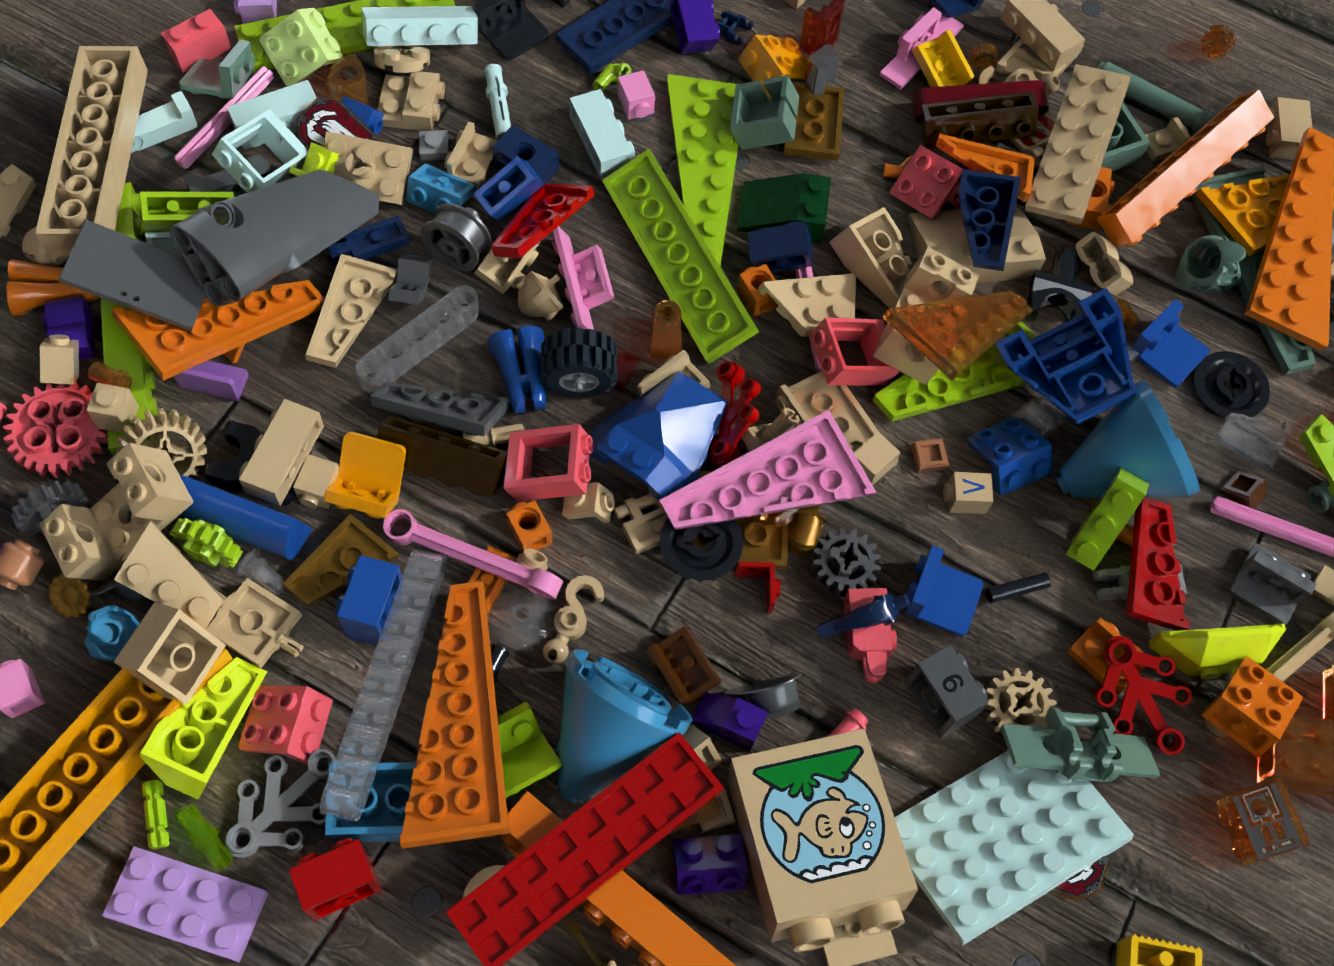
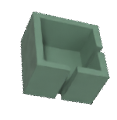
(758, 120)

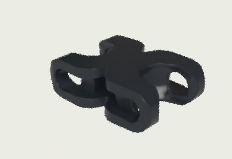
(226, 474)

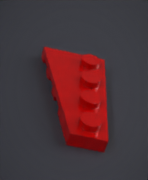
(539, 217)

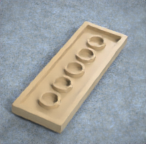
(1078, 143)

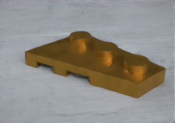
(329, 564)

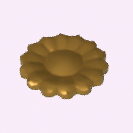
(69, 596)

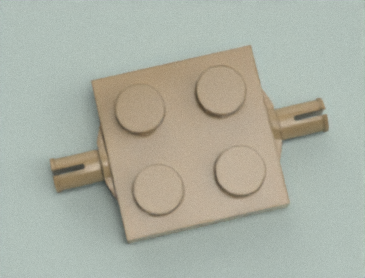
(255, 623)

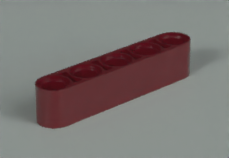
(962, 92)

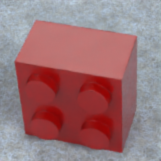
(334, 879)

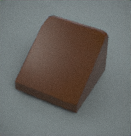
(1245, 489)

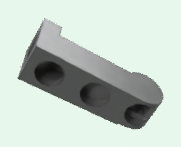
(223, 181)

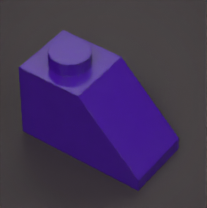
(730, 719)

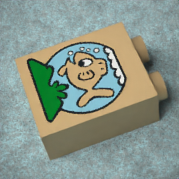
(821, 839)

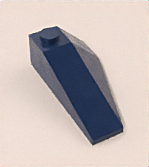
(988, 215)

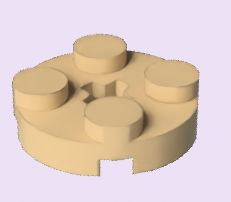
(402, 58)

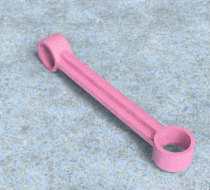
(535, 580)

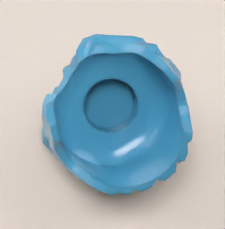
(109, 632)

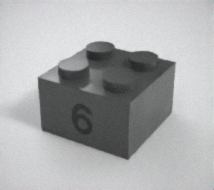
(946, 691)

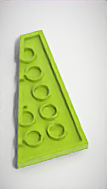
(984, 377)

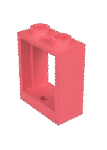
(832, 363)
(520, 457)

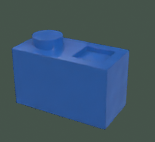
(508, 188)

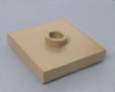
(856, 948)

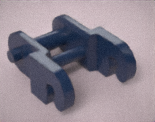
(735, 21)

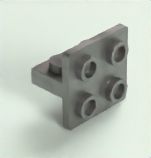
(1271, 584)

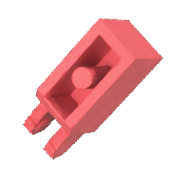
(869, 644)

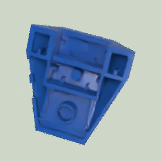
(1078, 364)
(662, 434)

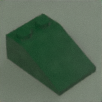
(785, 200)

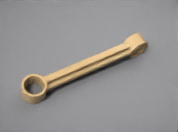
(1296, 656)

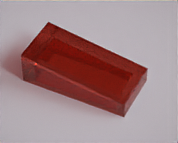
(626, 365)

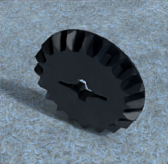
(1247, 378)
(698, 564)

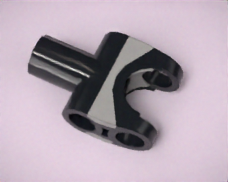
(1059, 287)

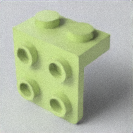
(300, 45)

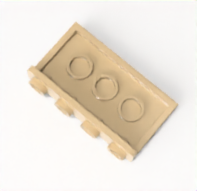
(814, 397)

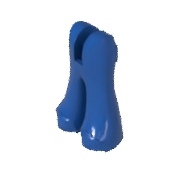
(503, 350)

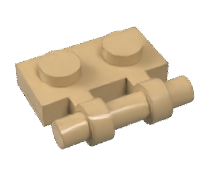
(645, 529)

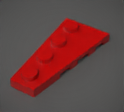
(1154, 570)

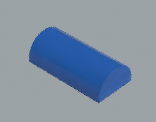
(246, 520)

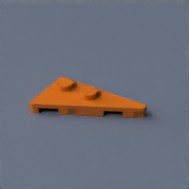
(991, 160)

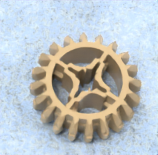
(186, 453)

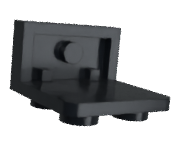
(509, 26)

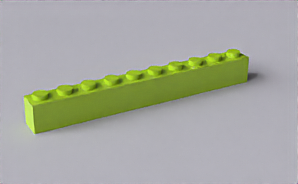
(118, 348)

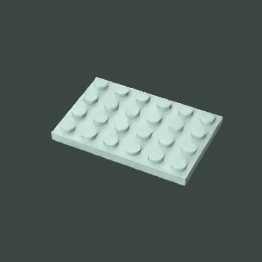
(1004, 841)

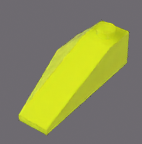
(195, 735)

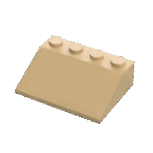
(948, 236)

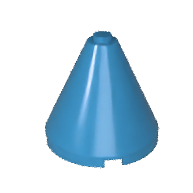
(1138, 440)
(609, 724)

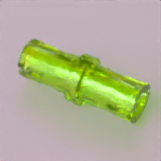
(204, 837)

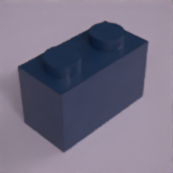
(781, 247)

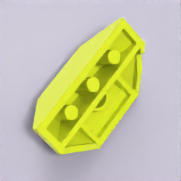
(1216, 649)

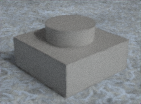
(433, 145)

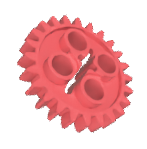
(30, 429)

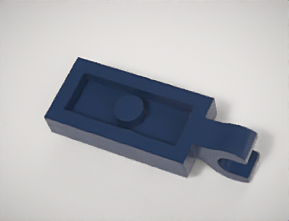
(371, 240)

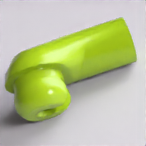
(610, 75)

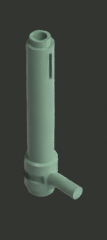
(1162, 101)

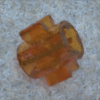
(1218, 41)

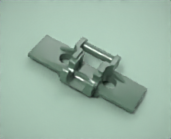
(1078, 758)

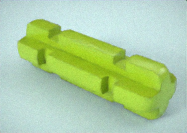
(155, 814)

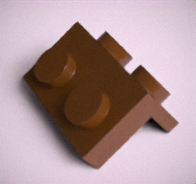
(683, 666)

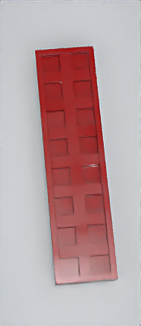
(584, 852)

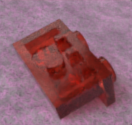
(822, 26)

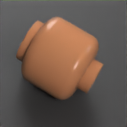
(19, 564)

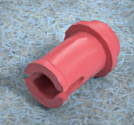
(853, 721)

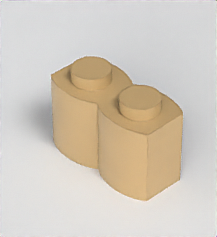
(1104, 263)

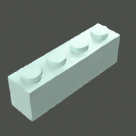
(419, 25)

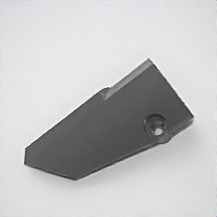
(269, 232)

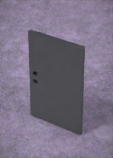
(119, 265)

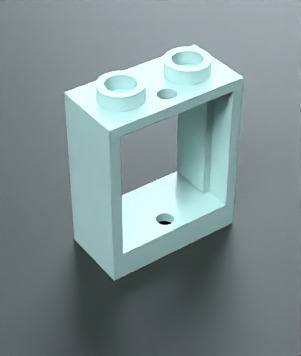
(269, 130)

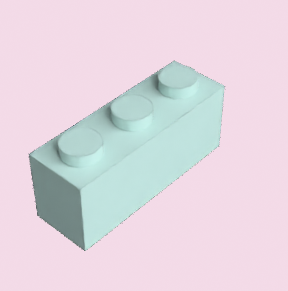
(284, 103)
(600, 132)

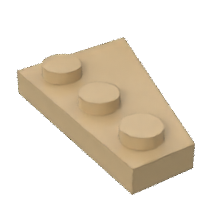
(166, 577)

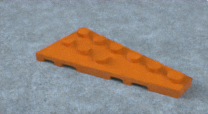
(217, 328)

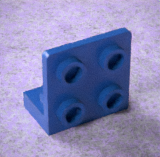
(1169, 348)

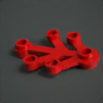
(725, 447)
(1139, 690)

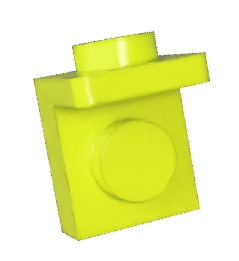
(317, 159)

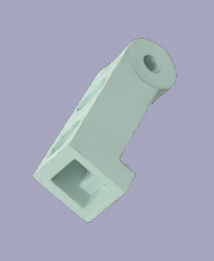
(164, 122)

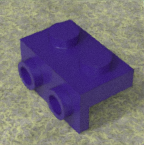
(710, 864)

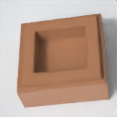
(930, 455)

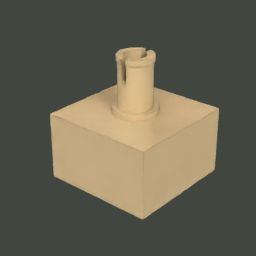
(170, 653)

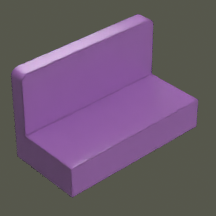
(214, 380)

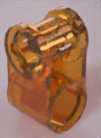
(666, 334)

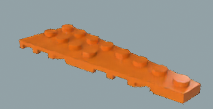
(1296, 265)
(459, 760)

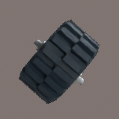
(579, 363)

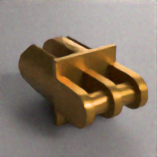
(805, 530)

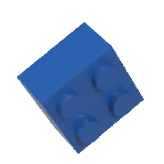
(368, 599)

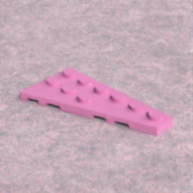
(788, 473)

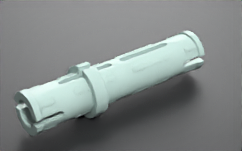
(497, 92)

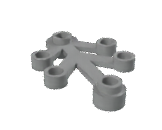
(276, 807)

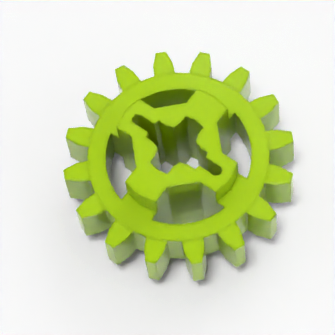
(206, 543)

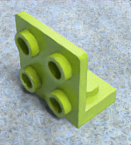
(524, 750)

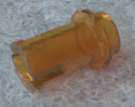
(106, 375)

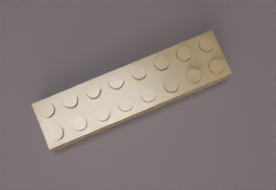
(92, 145)

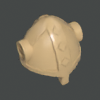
(538, 295)

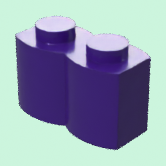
(71, 318)

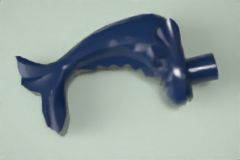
(875, 612)

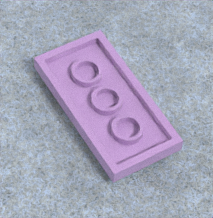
(186, 904)

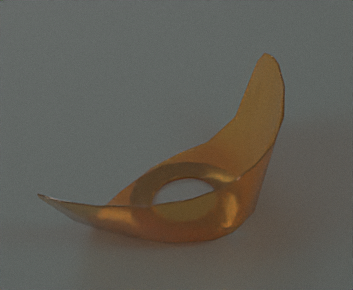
(354, 88)

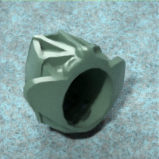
(1214, 269)

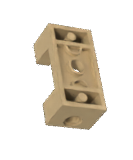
(930, 280)
(99, 538)

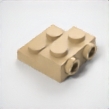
(411, 100)

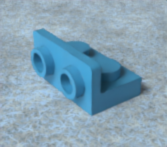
(432, 187)

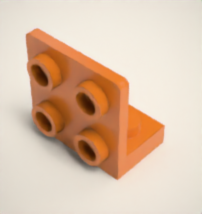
(1253, 707)

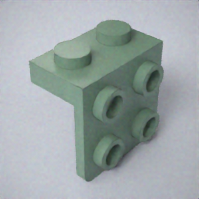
(221, 78)

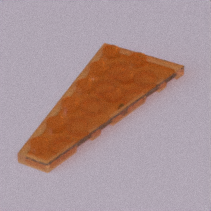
(958, 329)

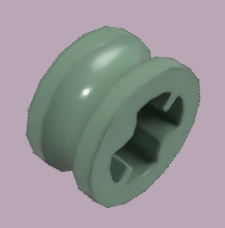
(1320, 498)

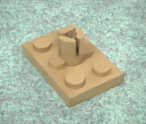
(372, 165)

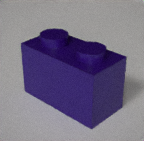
(695, 25)

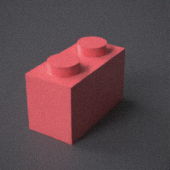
(196, 39)

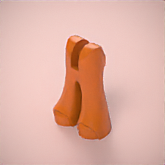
(35, 284)

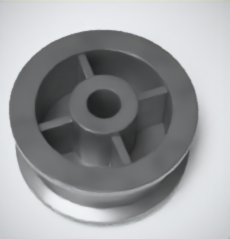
(456, 236)

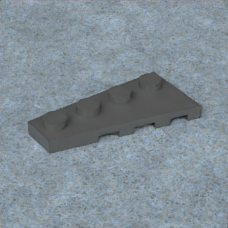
(441, 407)

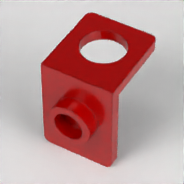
(765, 570)

